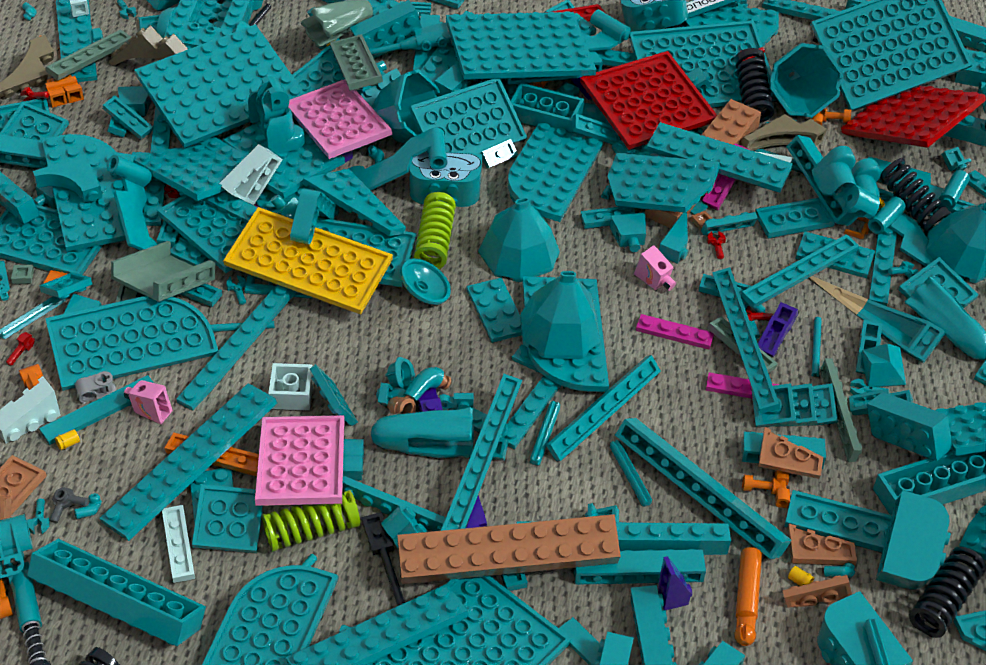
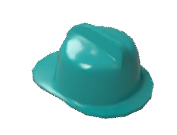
(400, 373)

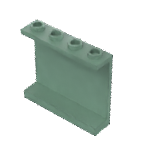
(159, 273)

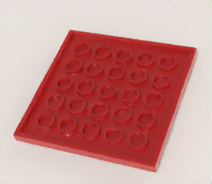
(646, 93)
(914, 116)

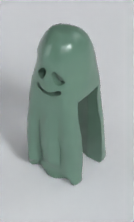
(335, 20)

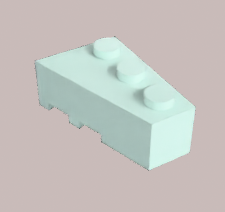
(252, 174)
(29, 411)

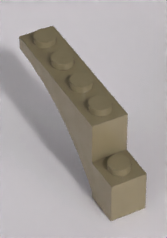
(147, 45)
(31, 70)
(782, 132)

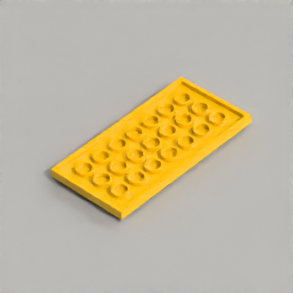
(327, 269)

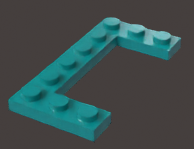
(531, 407)

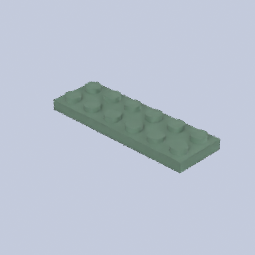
(356, 62)

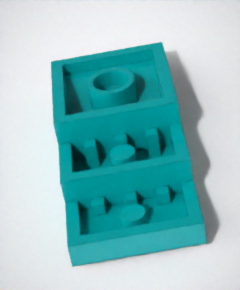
(799, 406)

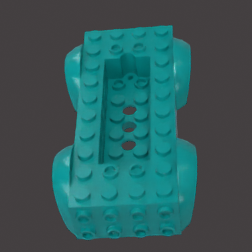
(191, 19)

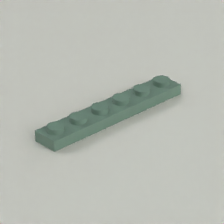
(87, 55)
(845, 426)

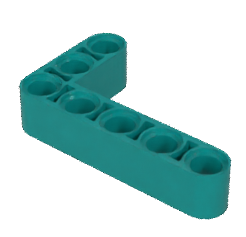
(310, 207)

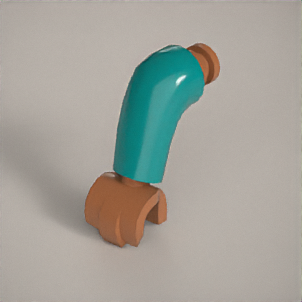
(427, 378)

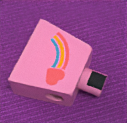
(655, 269)
(149, 400)

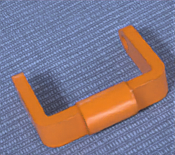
(865, 229)

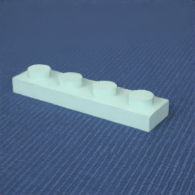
(178, 544)

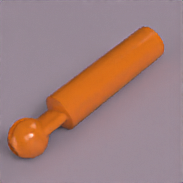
(748, 595)

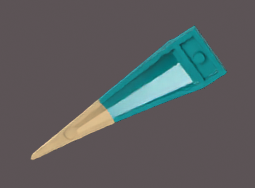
(904, 330)

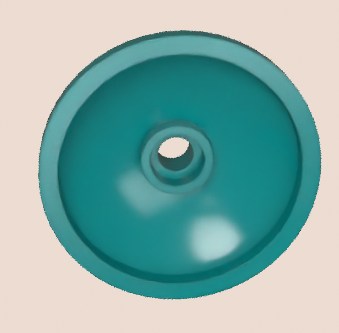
(425, 281)

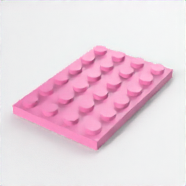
(338, 119)
(300, 460)

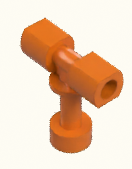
(824, 115)
(777, 487)

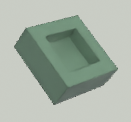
(22, 274)

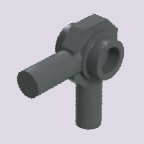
(64, 498)

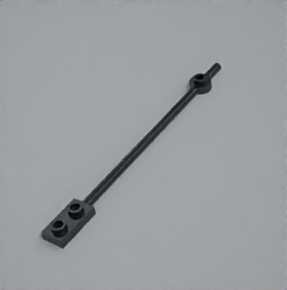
(381, 544)

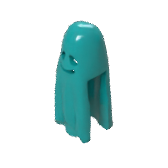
(943, 310)
(427, 433)

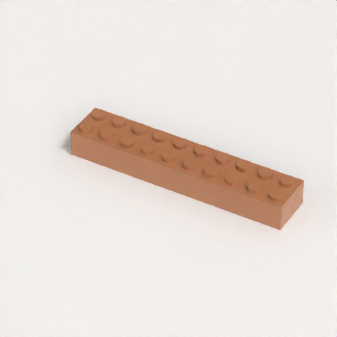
(730, 127)
(508, 549)

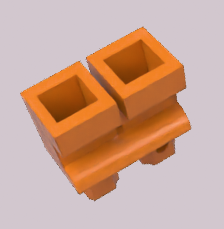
(62, 89)

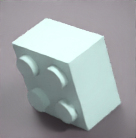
(291, 386)

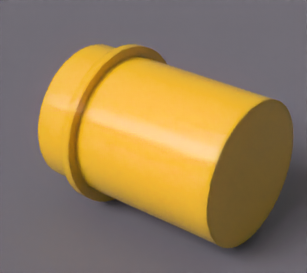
(67, 439)
(800, 576)

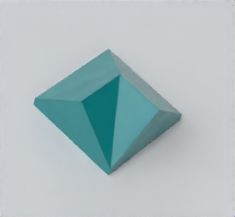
(883, 366)

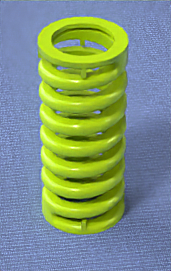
(429, 230)
(272, 519)

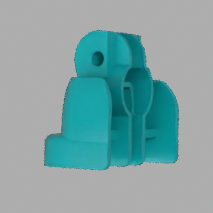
(270, 107)
(854, 182)

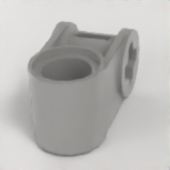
(93, 386)

